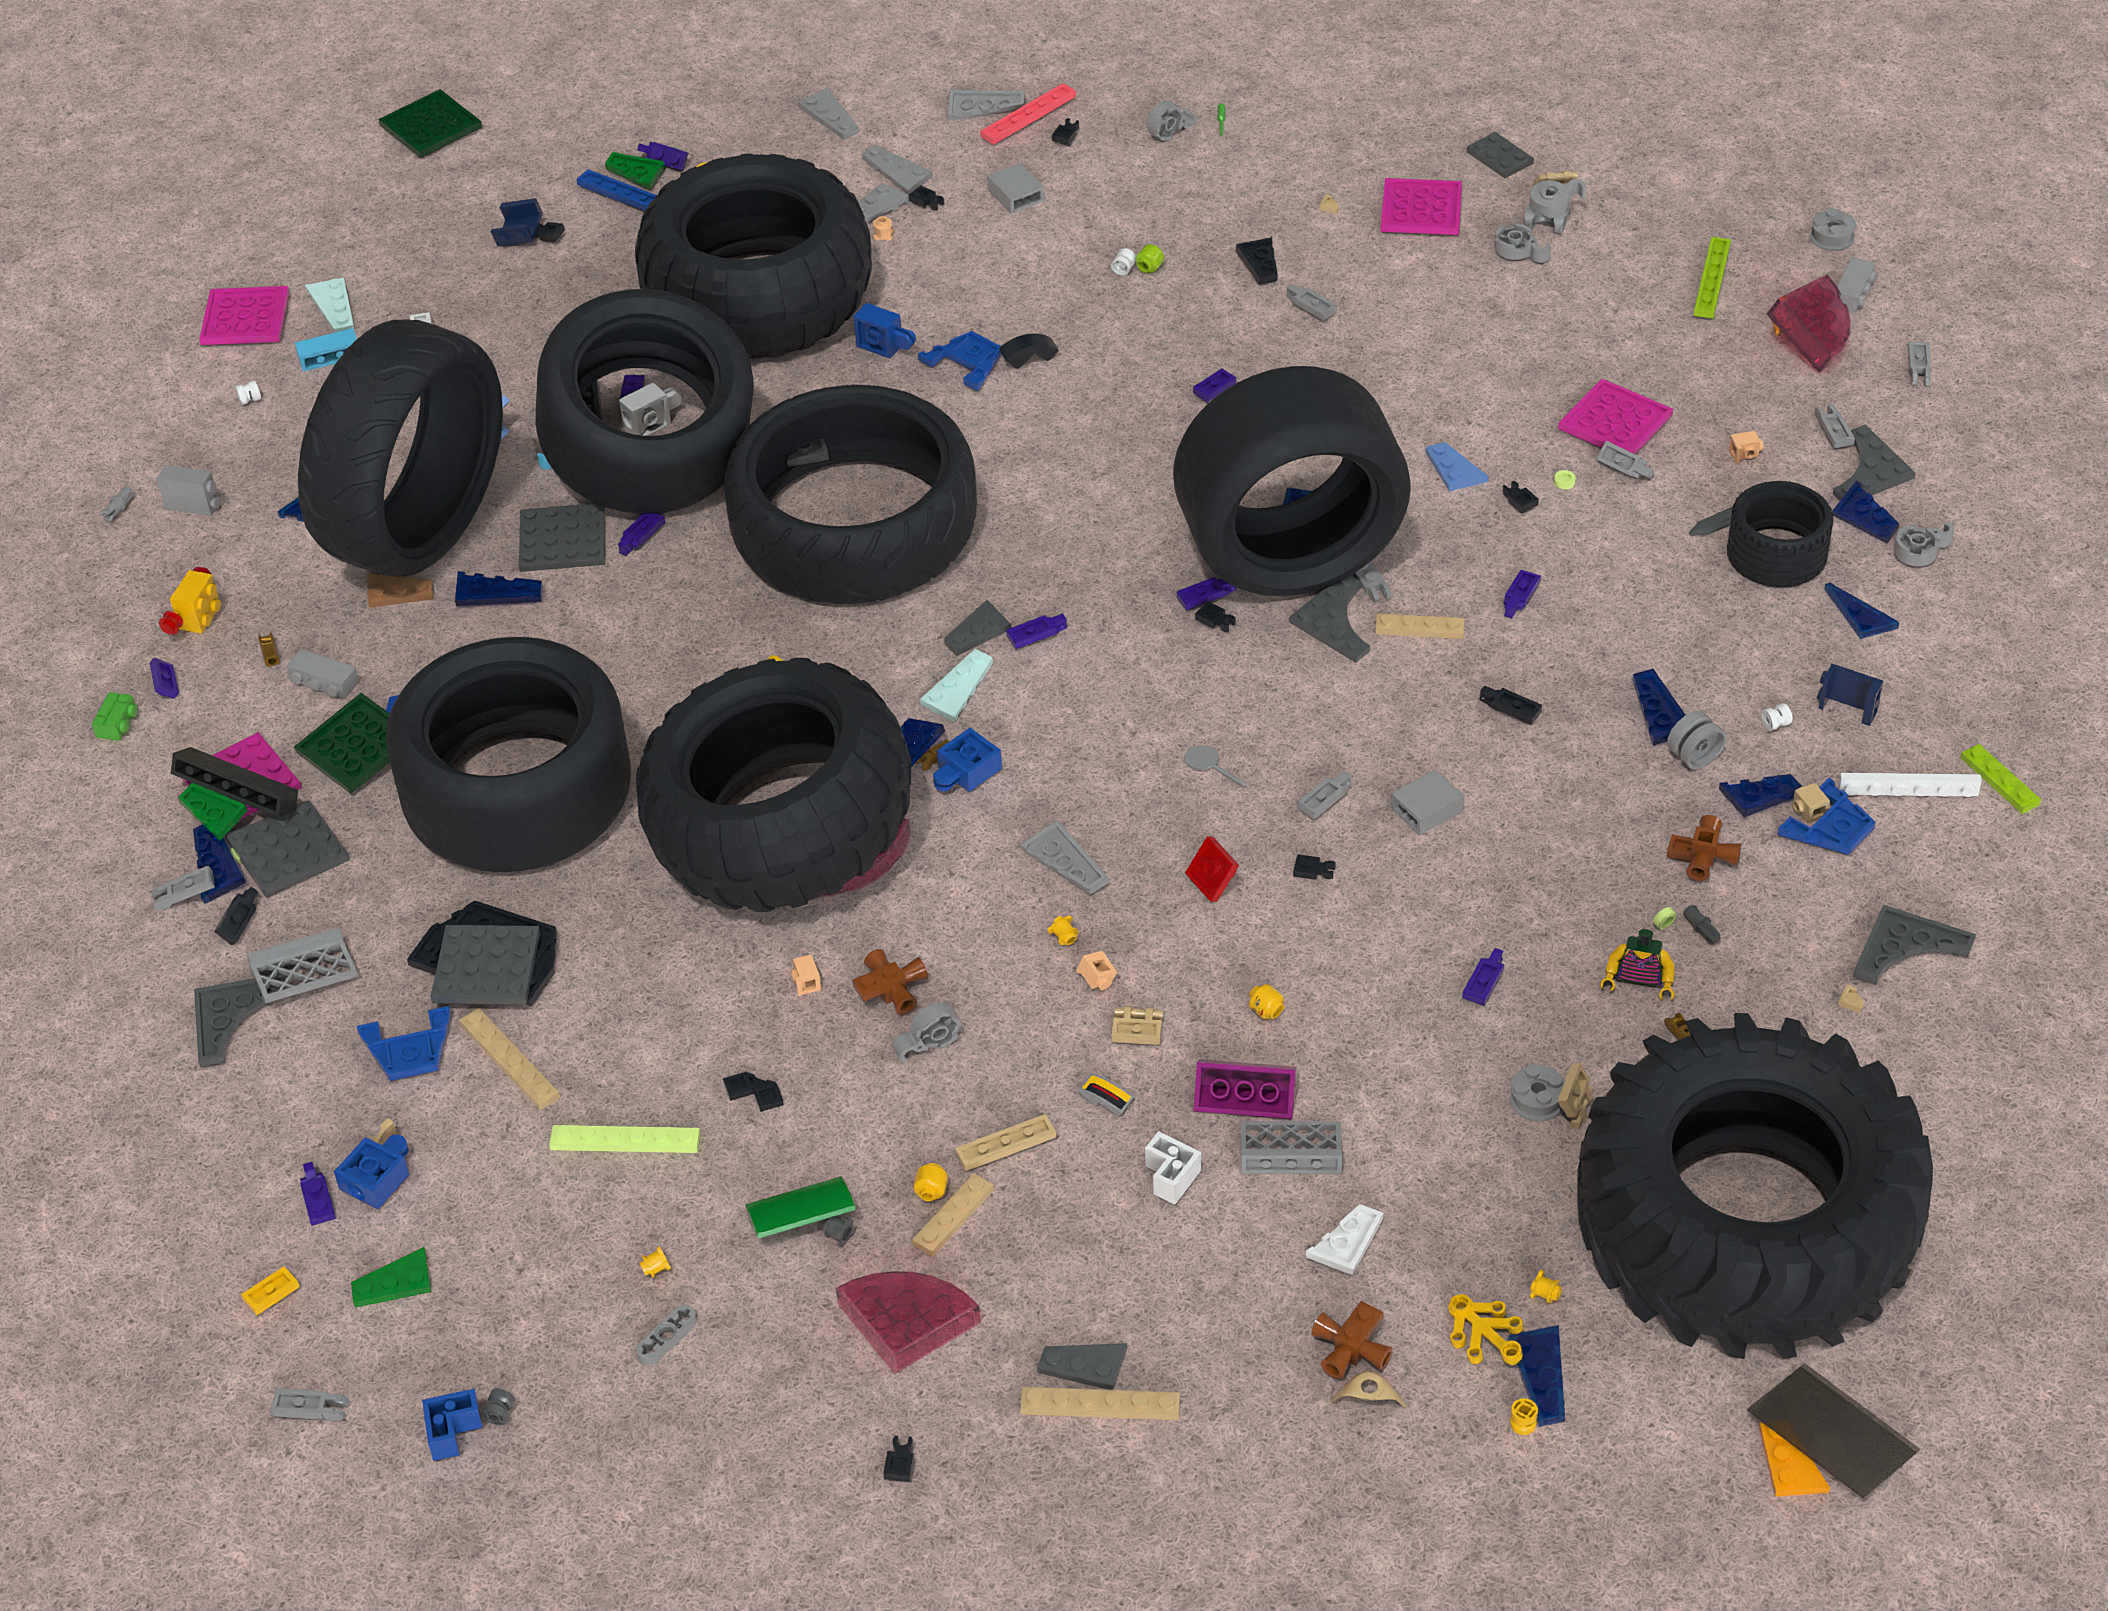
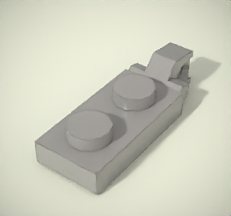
(1311, 302)
(1624, 461)
(1324, 795)

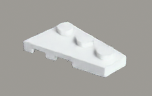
(1349, 1241)

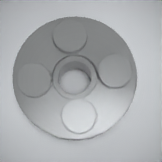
(1833, 230)
(1536, 1093)

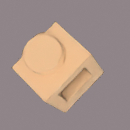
(1745, 446)
(1097, 970)
(805, 975)

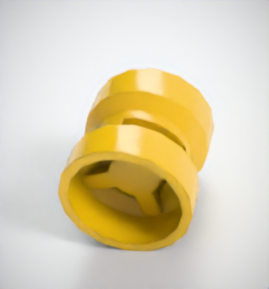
(1523, 1416)

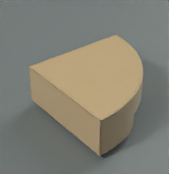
(1328, 204)
(1850, 999)
(386, 1131)

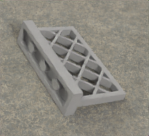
(297, 953)
(1291, 1159)

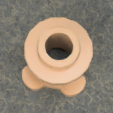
(882, 228)

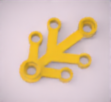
(1484, 1327)

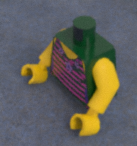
(1641, 962)

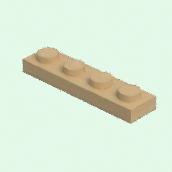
(1420, 626)
(1005, 1142)
(953, 1215)

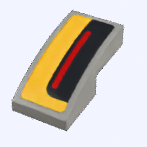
(1103, 1091)

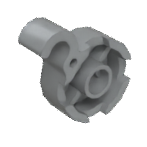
(1168, 118)
(1553, 197)
(1519, 243)
(1921, 546)
(930, 1028)

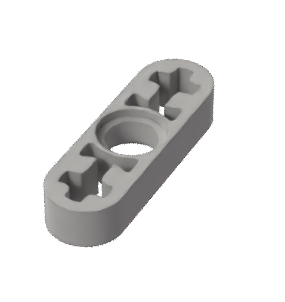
(668, 1324)

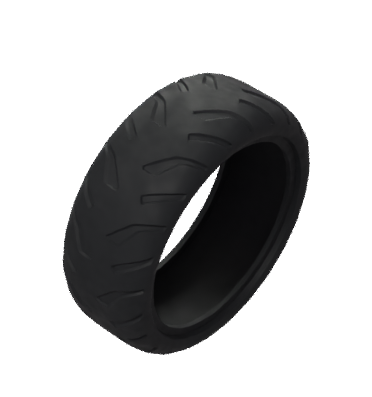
(355, 433)
(855, 560)

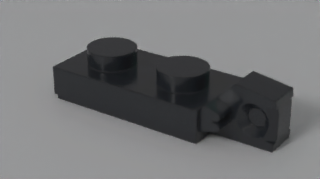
(1511, 704)
(237, 916)

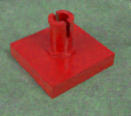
(1212, 869)

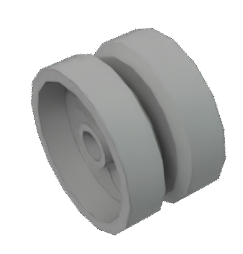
(1696, 740)

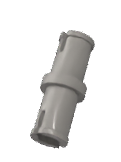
(117, 503)

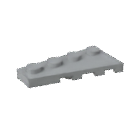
(978, 103)
(830, 113)
(899, 170)
(882, 200)
(1063, 855)

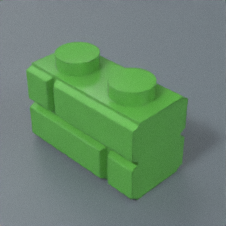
(114, 716)

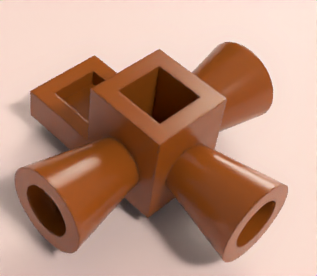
(1703, 848)
(889, 981)
(1352, 1340)

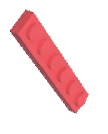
(1028, 113)

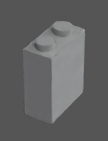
(1015, 188)
(188, 490)
(1427, 802)

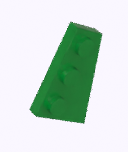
(634, 168)
(212, 809)
(393, 1281)

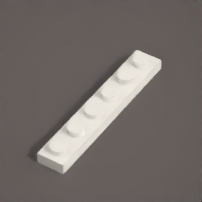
(1910, 784)

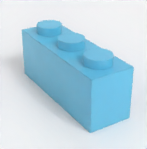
(324, 349)

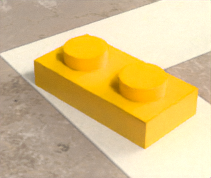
(270, 1290)

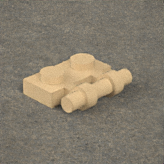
(1562, 177)
(1137, 1026)
(1576, 1094)

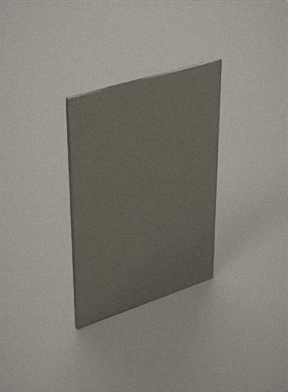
(1833, 1430)

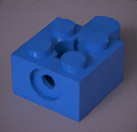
(881, 331)
(966, 761)
(360, 1169)

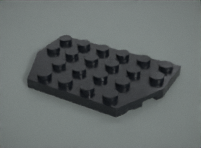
(427, 952)

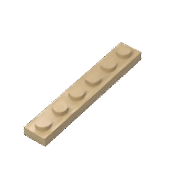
(509, 1059)
(1100, 1403)

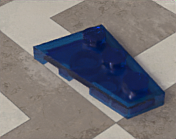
(1864, 513)
(1759, 795)

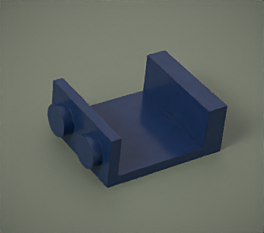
(520, 222)
(1851, 689)

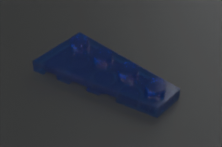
(497, 590)
(1657, 705)
(220, 859)

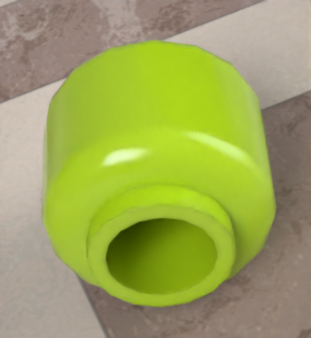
(1149, 258)

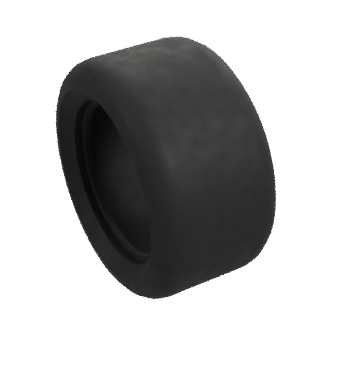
(654, 333)
(1266, 425)
(522, 816)

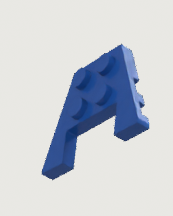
(970, 351)
(1838, 829)
(408, 1053)

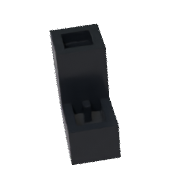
(1021, 348)

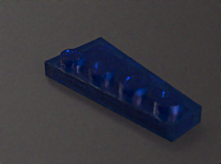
(1542, 1372)

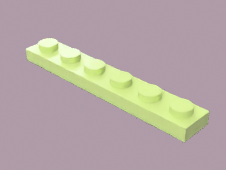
(625, 1138)

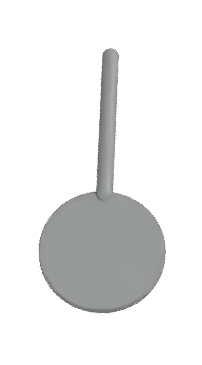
(1205, 758)

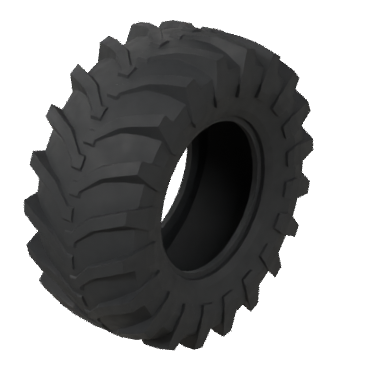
(1734, 1273)

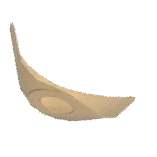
(1384, 1389)

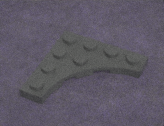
(1878, 465)
(1328, 622)
(1904, 935)
(220, 1012)

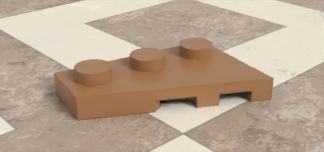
(397, 590)

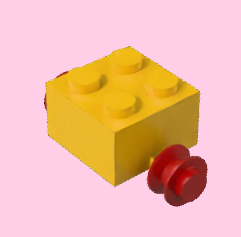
(192, 603)

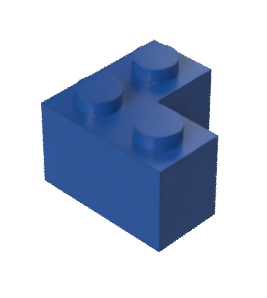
(448, 1416)

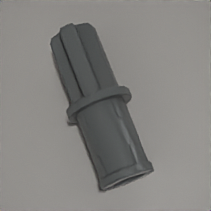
(1702, 924)

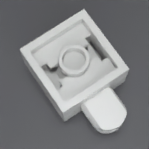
(648, 409)

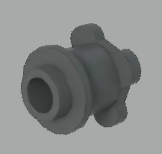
(839, 1229)

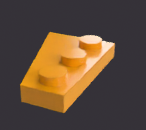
(1790, 1468)

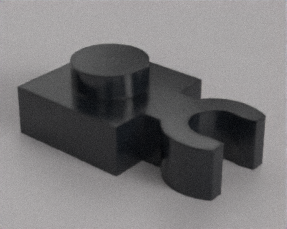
(1066, 133)
(923, 196)
(549, 231)
(1520, 498)
(1214, 615)
(1310, 867)
(900, 1461)

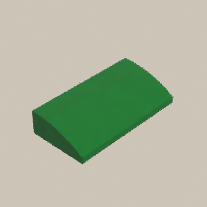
(800, 1207)

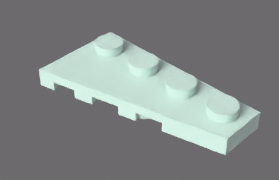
(332, 303)
(953, 690)

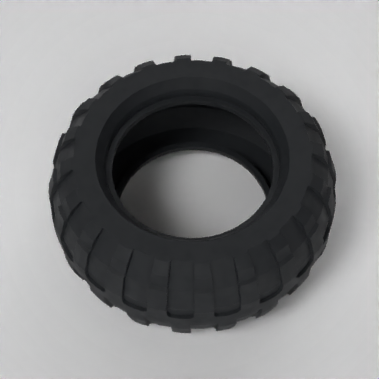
(759, 207)
(796, 841)

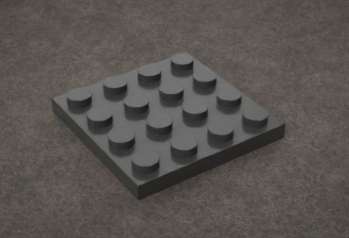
(562, 537)
(287, 848)
(485, 964)

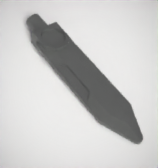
(1712, 523)

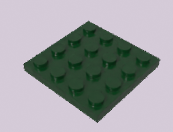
(430, 123)
(349, 744)

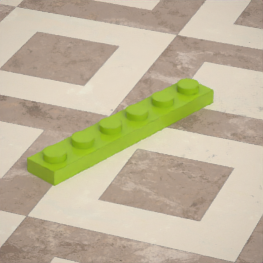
(1712, 277)

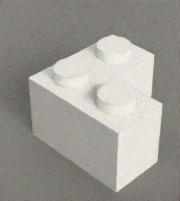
(1174, 1166)

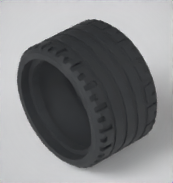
(1776, 560)

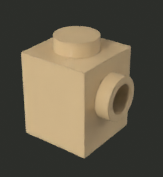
(1810, 802)

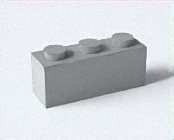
(1856, 283)
(322, 674)

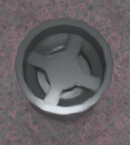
(497, 1409)

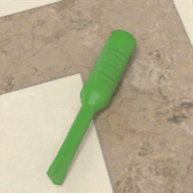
(1221, 116)

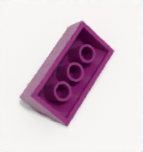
(1245, 1088)

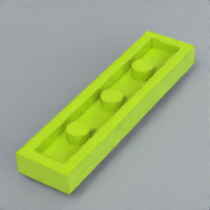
(2000, 778)

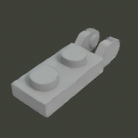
(1919, 361)
(1835, 427)
(1372, 582)
(183, 888)
(308, 1404)

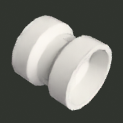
(1123, 262)
(243, 394)
(1775, 717)

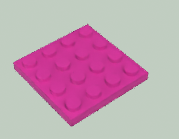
(1421, 206)
(244, 315)
(1616, 417)
(257, 756)

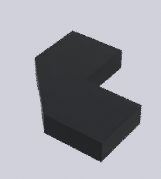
(746, 1084)

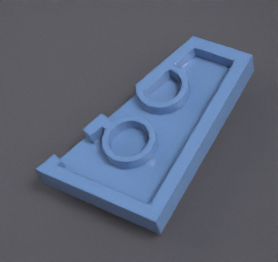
(1454, 468)

